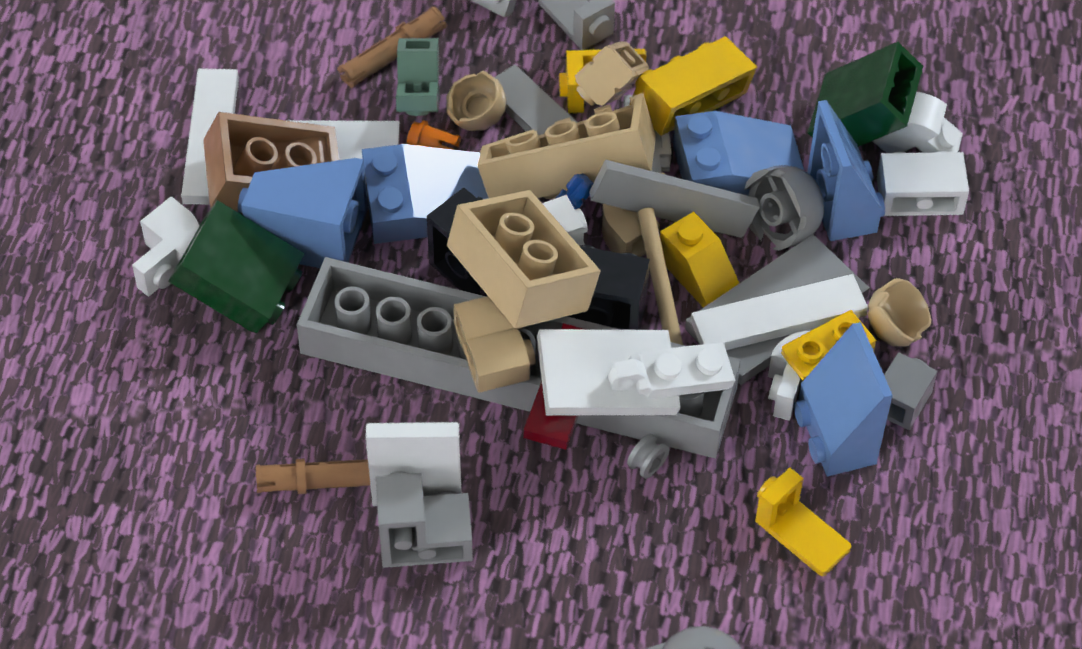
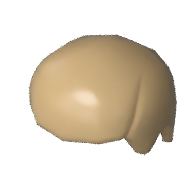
(476, 102)
(898, 313)

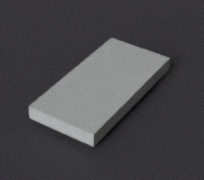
(799, 266)

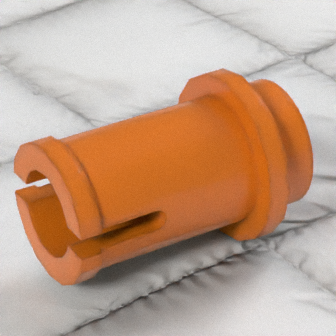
(424, 135)

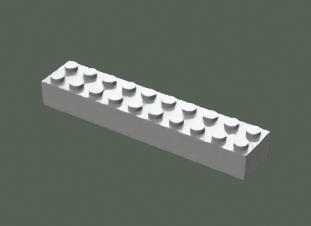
(410, 334)

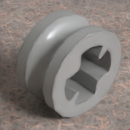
(648, 456)

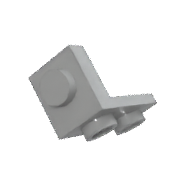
(582, 20)

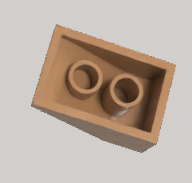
(251, 144)

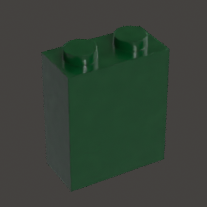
(872, 93)
(238, 268)

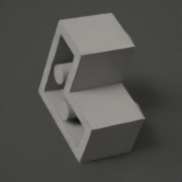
(421, 527)

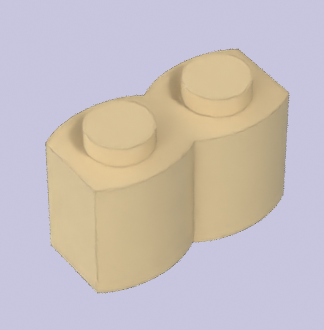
(492, 345)

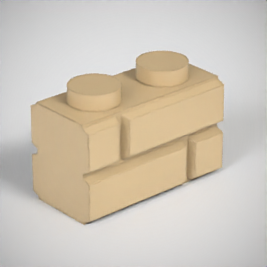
(610, 74)

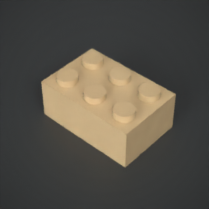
(523, 258)

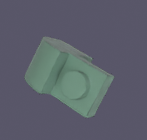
(418, 76)

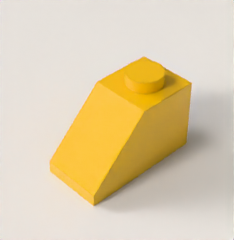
(697, 259)

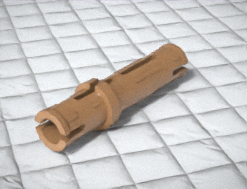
(386, 50)
(312, 475)

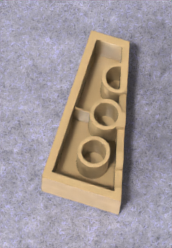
(568, 148)

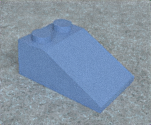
(729, 148)
(843, 178)
(410, 183)
(845, 405)

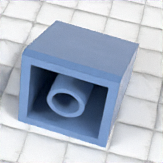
(310, 207)

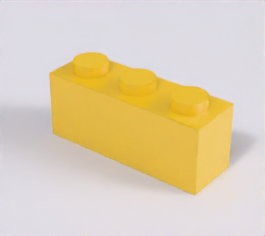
(695, 82)

